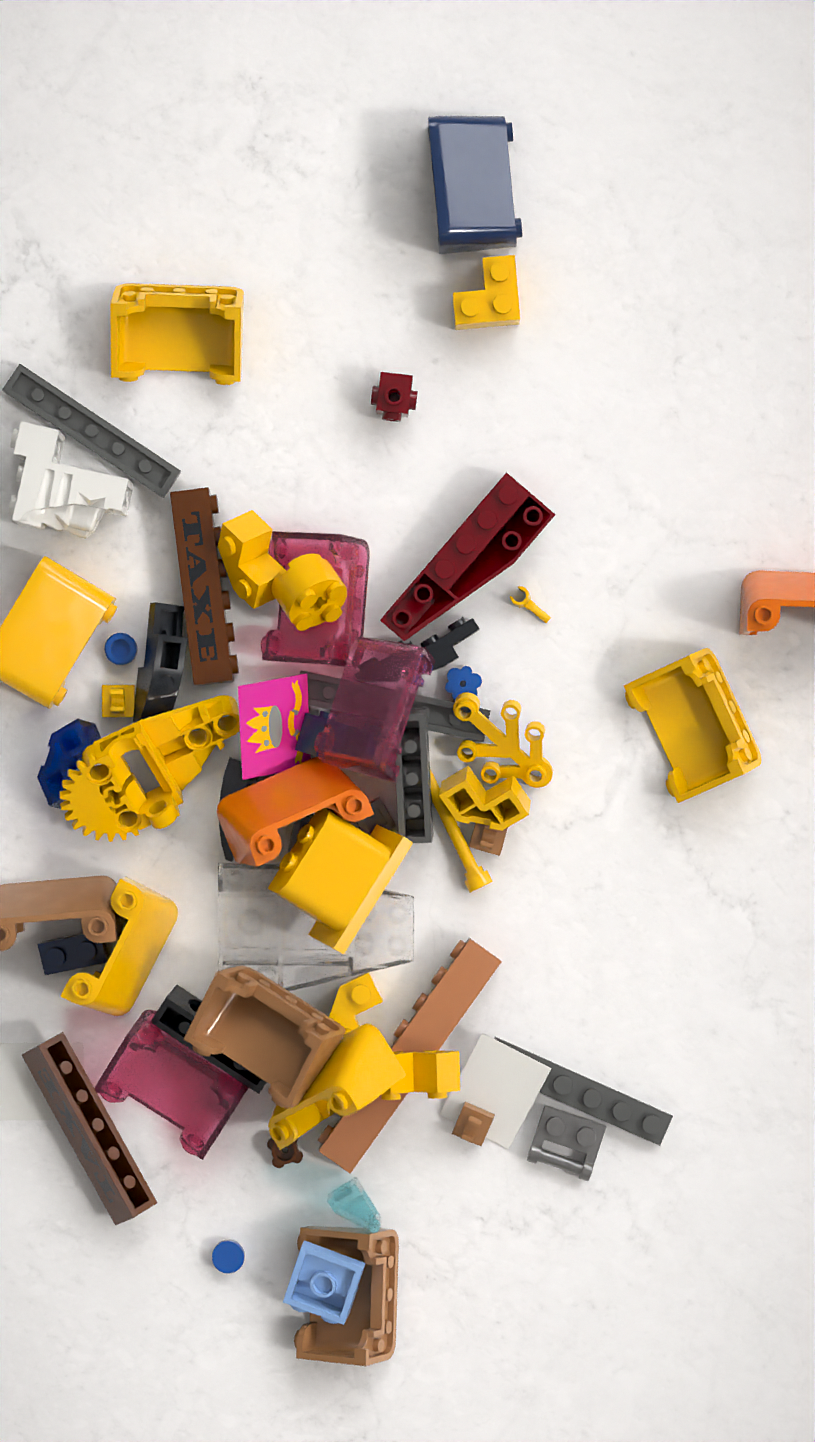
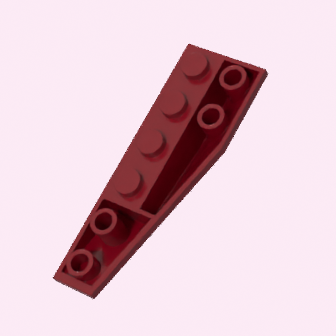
(472, 557)

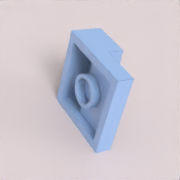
(324, 1283)

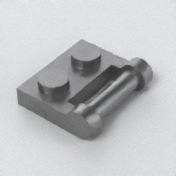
(570, 1132)

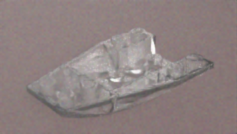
(273, 935)

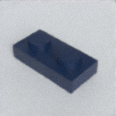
(71, 953)

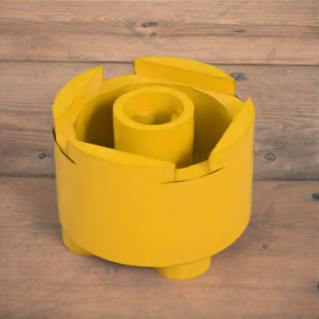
(310, 591)

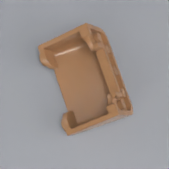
(60, 900)
(265, 1032)
(371, 1325)

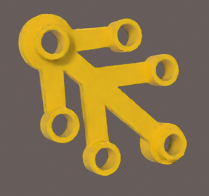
(505, 745)

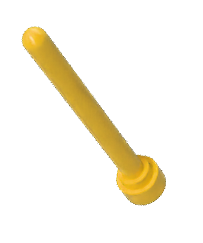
(475, 875)

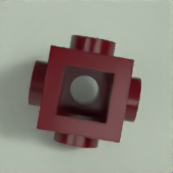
(394, 384)

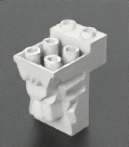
(59, 493)

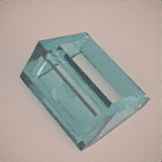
(355, 1205)

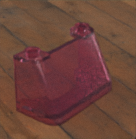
(327, 641)
(373, 706)
(172, 1084)

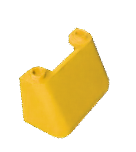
(177, 330)
(50, 631)
(696, 723)
(130, 963)
(351, 1079)

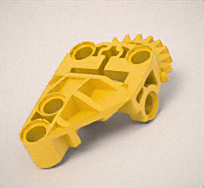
(174, 754)

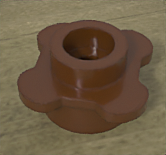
(280, 1158)

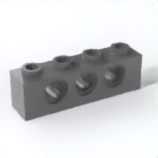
(414, 780)

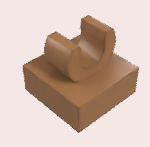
(487, 839)
(473, 1124)

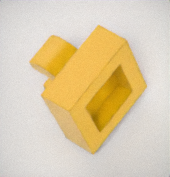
(118, 701)

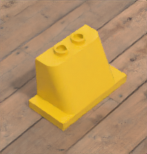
(338, 875)

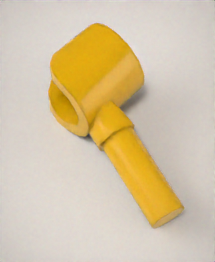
(530, 605)

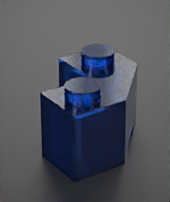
(65, 750)

